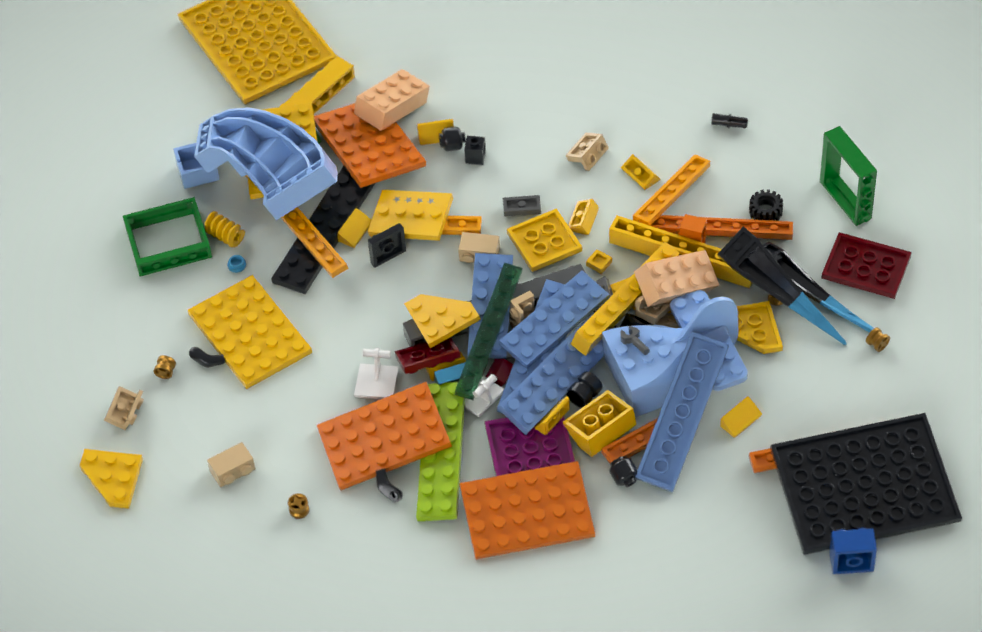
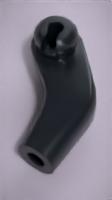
(204, 359)
(386, 487)

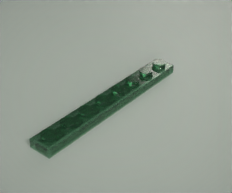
(488, 331)

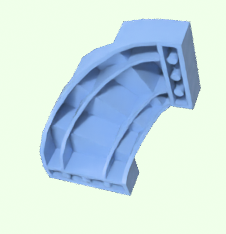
(271, 152)

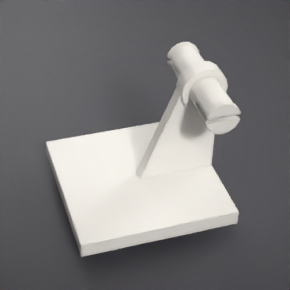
(376, 380)
(484, 395)

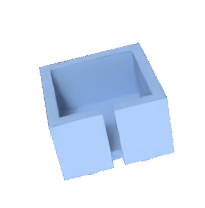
(190, 169)

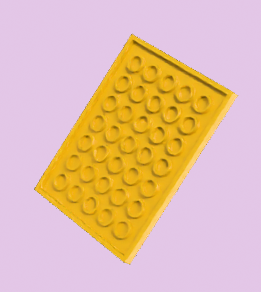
(257, 43)

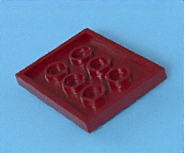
(866, 265)

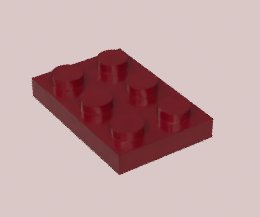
(422, 356)

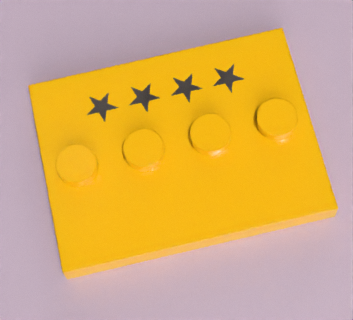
(418, 212)

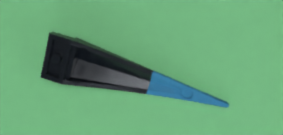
(754, 262)
(810, 287)

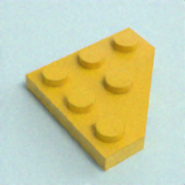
(440, 317)
(758, 327)
(112, 474)

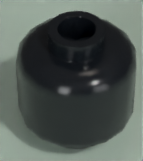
(452, 138)
(623, 471)

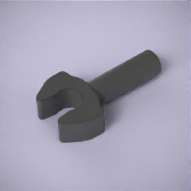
(633, 338)

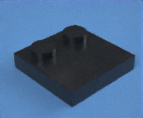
(386, 245)

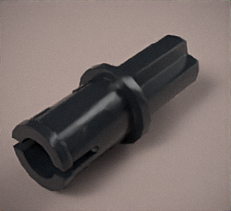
(729, 120)

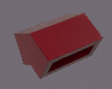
(501, 369)

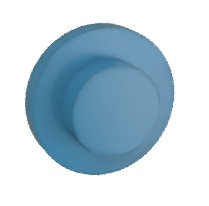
(236, 263)

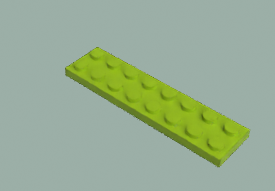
(441, 471)

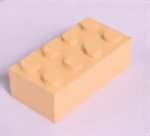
(391, 99)
(675, 277)

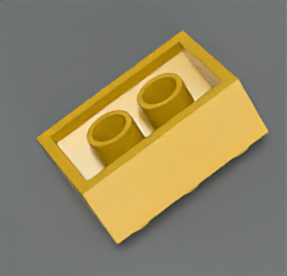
(600, 422)

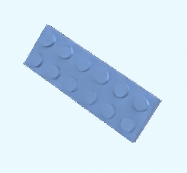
(485, 276)
(554, 319)

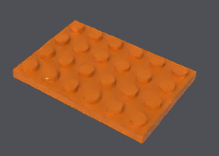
(366, 150)
(383, 435)
(527, 510)

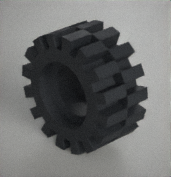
(766, 198)

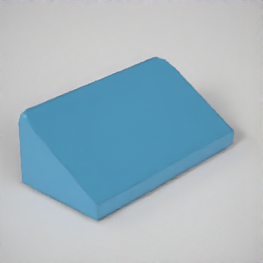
(448, 374)

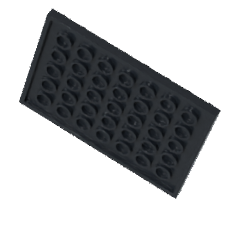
(865, 478)

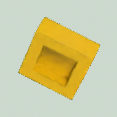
(599, 261)

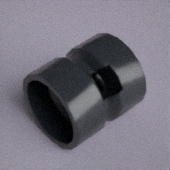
(585, 389)

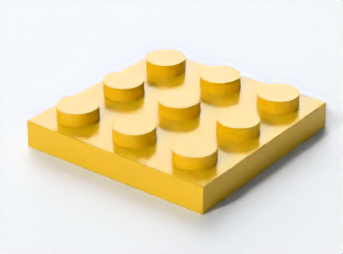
(544, 240)

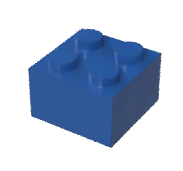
(852, 551)

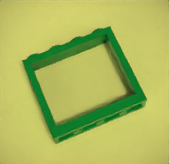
(837, 145)
(171, 258)

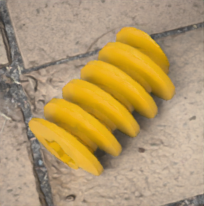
(224, 229)

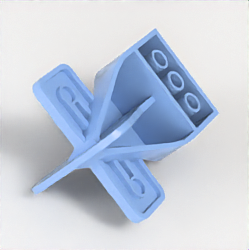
(647, 378)

